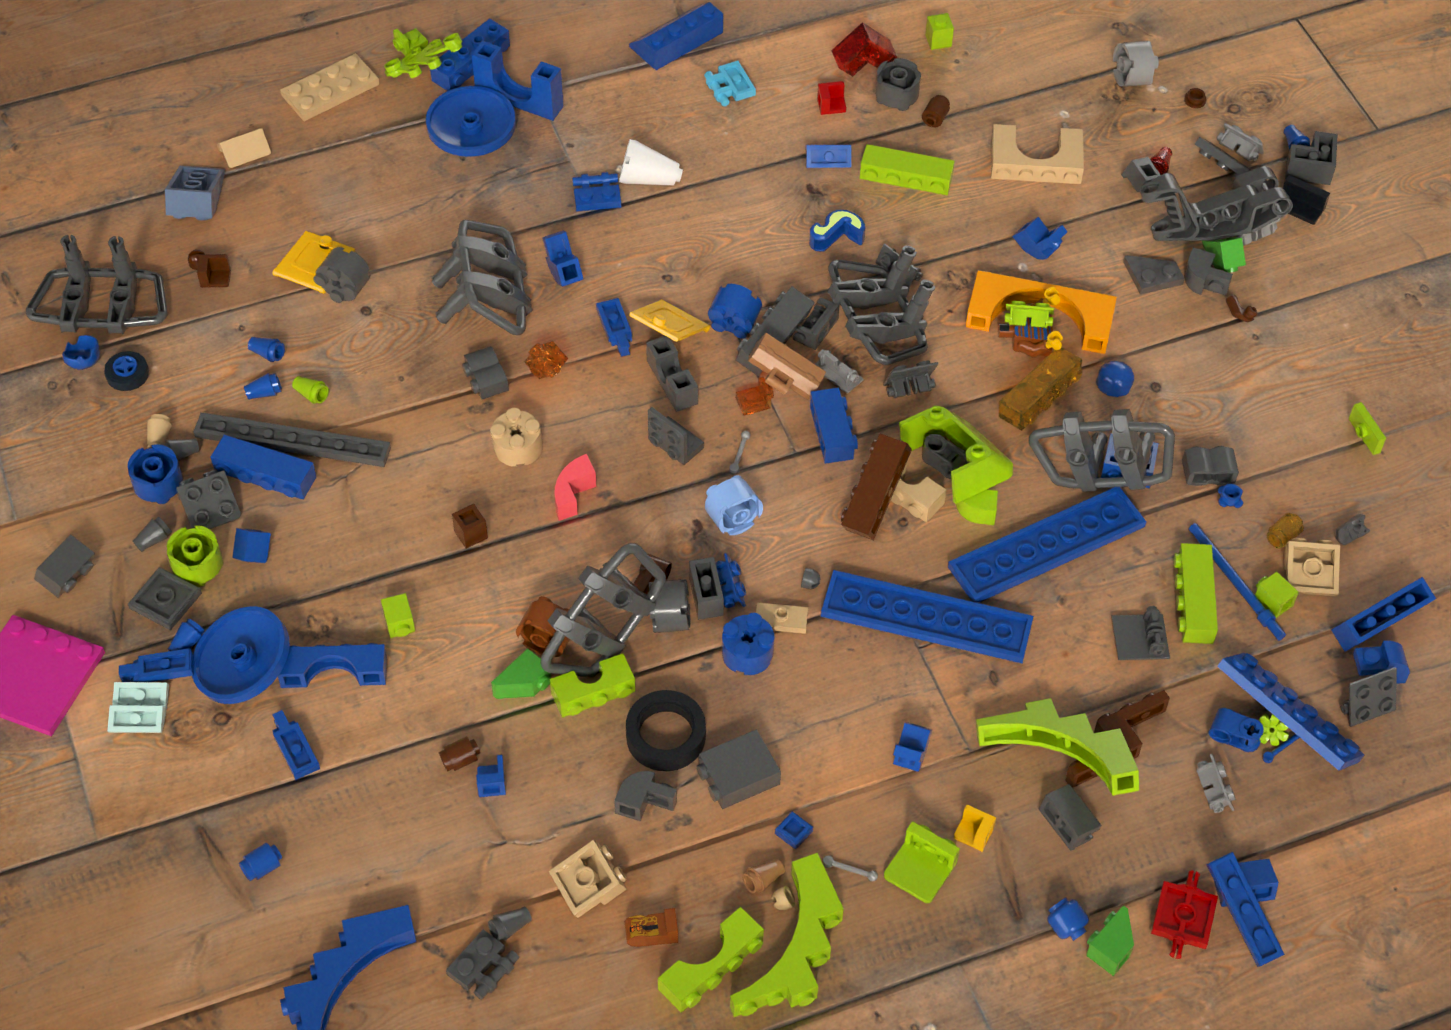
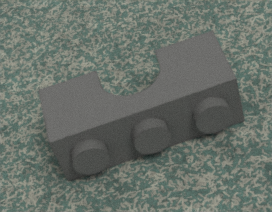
(677, 384)

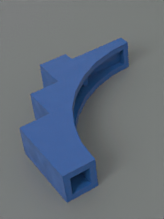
(361, 942)

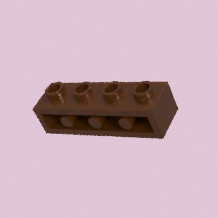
(876, 486)

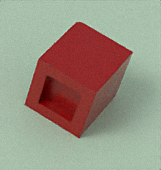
(831, 98)

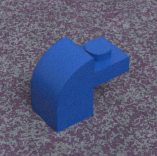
(1038, 240)
(560, 260)
(1381, 658)
(912, 746)

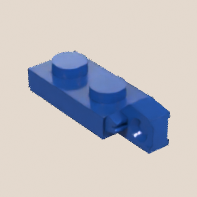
(615, 324)
(158, 667)
(294, 746)

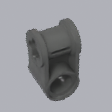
(943, 454)

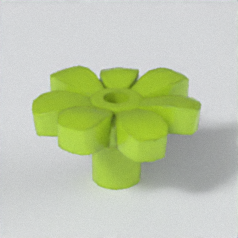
(1273, 730)

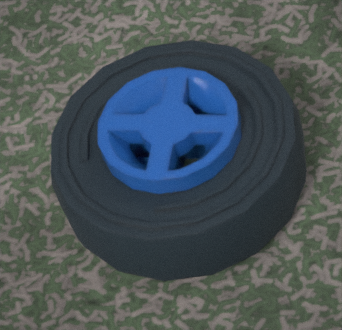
(126, 371)

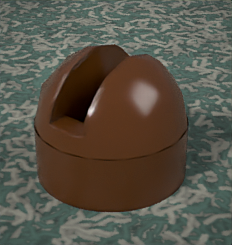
(193, 258)

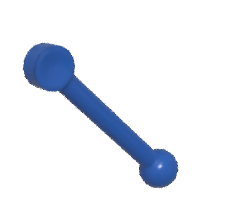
(1268, 756)

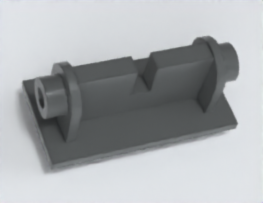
(887, 258)

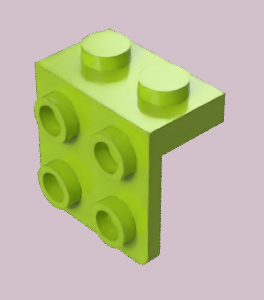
(922, 863)

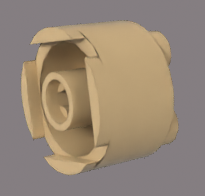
(516, 437)

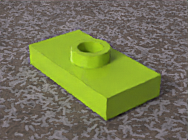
(1367, 428)

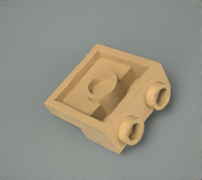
(1312, 566)
(588, 878)

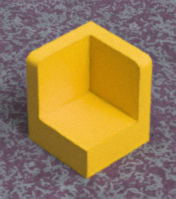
(975, 828)

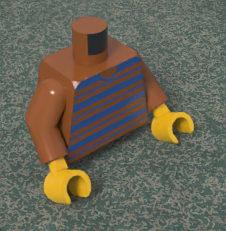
(1034, 340)

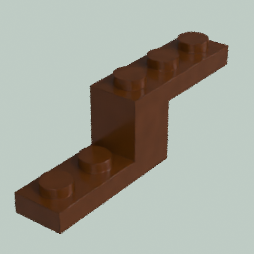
(1125, 718)

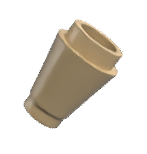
(157, 429)

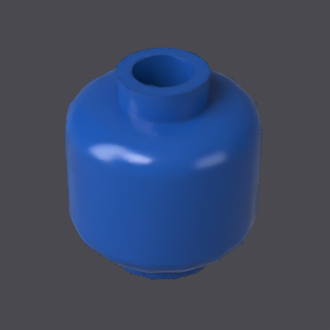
(1068, 919)

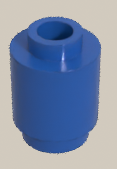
(260, 861)

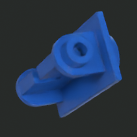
(734, 589)

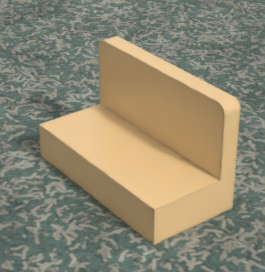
(244, 148)

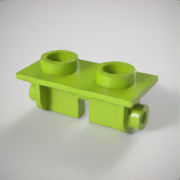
(1020, 312)

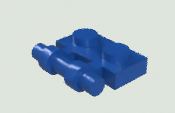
(598, 197)

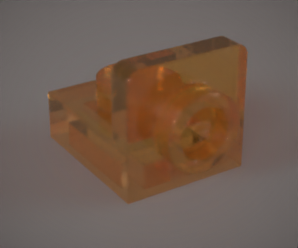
(755, 398)

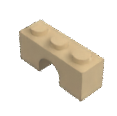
(919, 499)

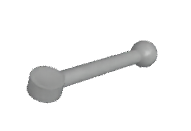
(734, 467)
(828, 862)

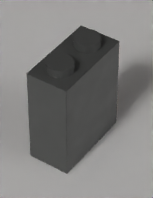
(738, 769)

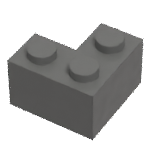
(1314, 162)

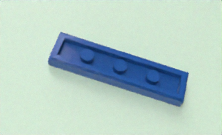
(1245, 909)

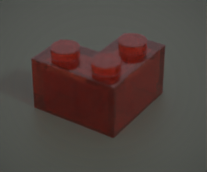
(863, 47)

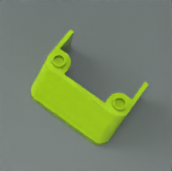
(986, 462)

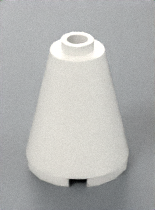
(648, 166)

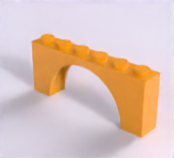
(1088, 310)

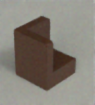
(213, 270)
(469, 526)

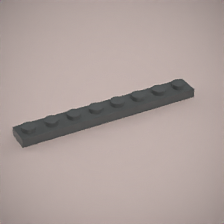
(294, 439)

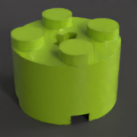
(194, 555)

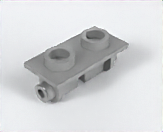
(1249, 145)
(838, 372)
(1213, 774)

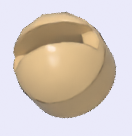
(784, 898)

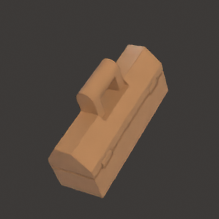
(787, 366)

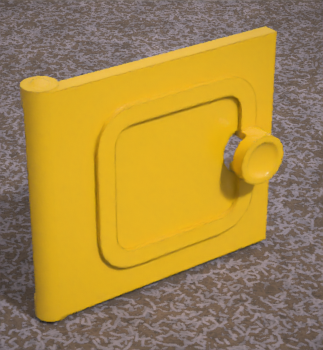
(305, 258)
(669, 320)

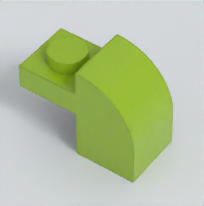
(980, 507)

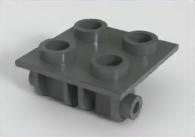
(918, 376)
(1141, 636)
(1371, 697)

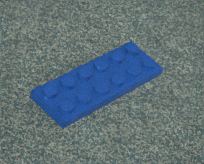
(1291, 711)

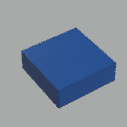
(793, 830)

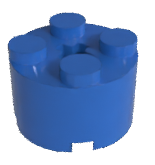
(734, 310)
(155, 473)
(748, 644)

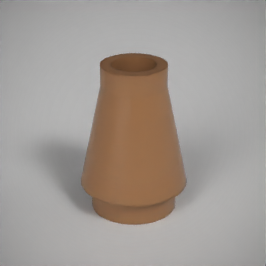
(761, 876)

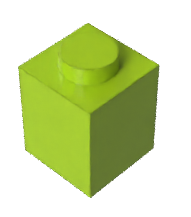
(939, 31)
(1276, 594)
(398, 615)

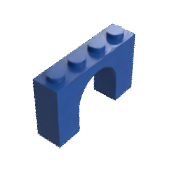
(542, 99)

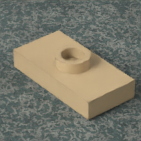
(784, 617)

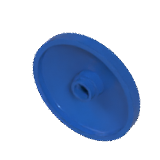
(470, 121)
(240, 655)

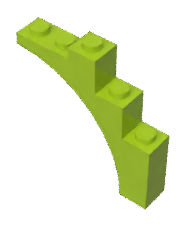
(1072, 735)
(809, 946)

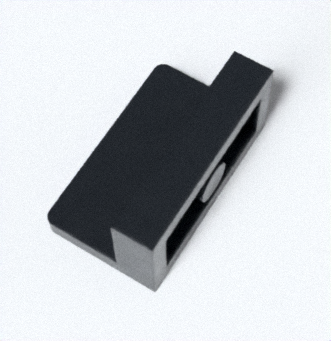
(1307, 199)

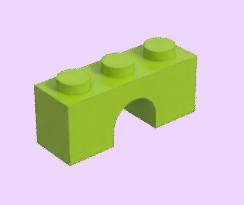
(575, 696)

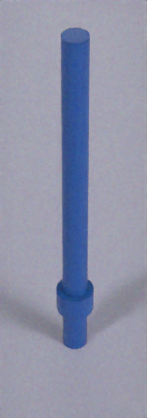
(1265, 616)

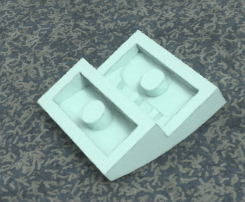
(138, 707)

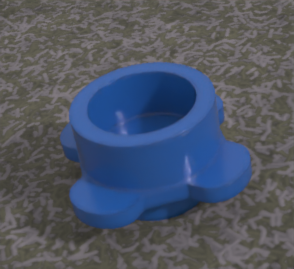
(1233, 491)

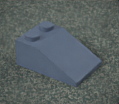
(194, 192)

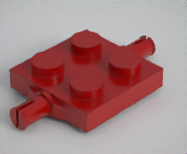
(1184, 914)

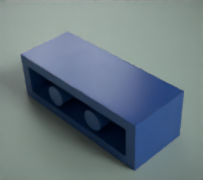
(833, 425)

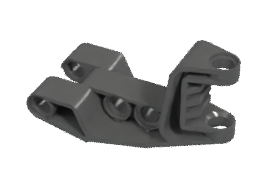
(1229, 214)

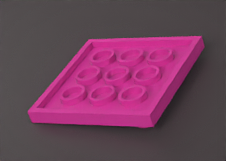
(42, 673)

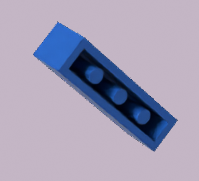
(264, 467)
(1383, 614)

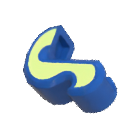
(837, 224)

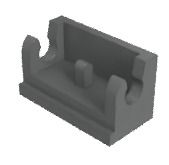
(818, 324)
(1069, 816)

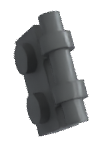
(476, 959)

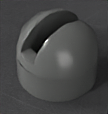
(811, 579)

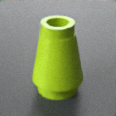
(311, 389)

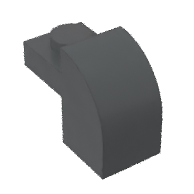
(1201, 275)
(639, 791)

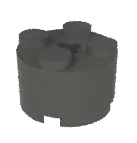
(898, 84)
(342, 275)
(671, 607)

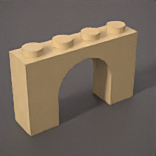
(1011, 164)

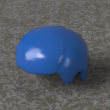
(83, 353)
(1115, 378)

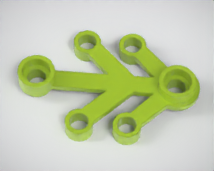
(424, 57)

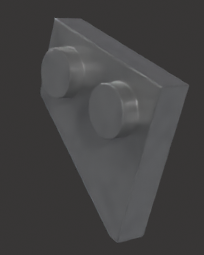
(1153, 274)

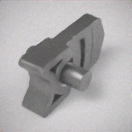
(1351, 529)

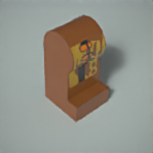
(652, 929)

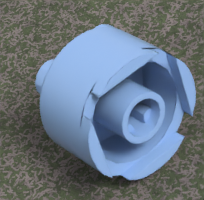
(733, 505)

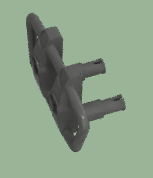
(78, 288)
(489, 289)
(878, 292)
(1085, 455)
(586, 629)

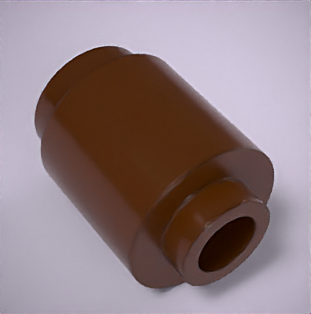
(936, 111)
(459, 754)

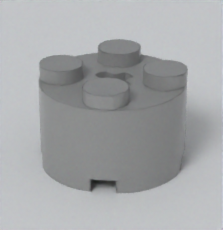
(1134, 63)

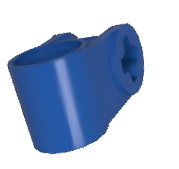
(1235, 729)

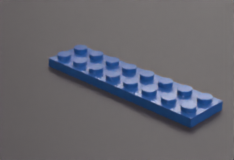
(1046, 544)
(927, 616)

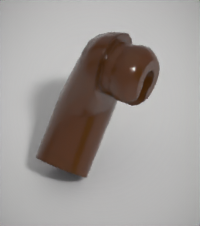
(1238, 312)

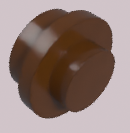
(1195, 98)

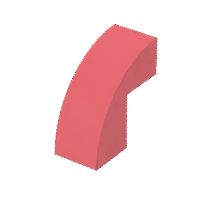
(574, 478)

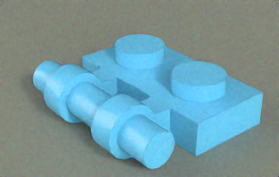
(736, 83)

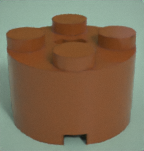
(536, 629)

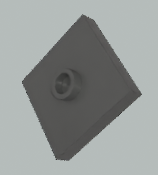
(164, 598)

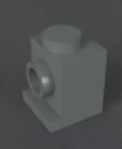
(1140, 172)

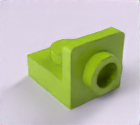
(408, 41)

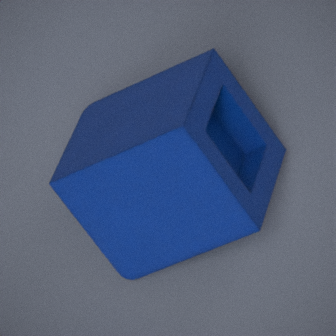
(251, 545)
(491, 779)

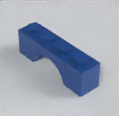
(365, 662)

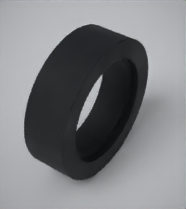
(665, 702)

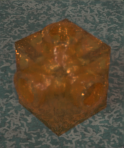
(545, 360)

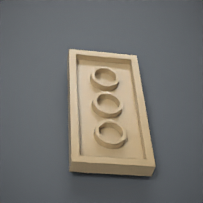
(329, 87)

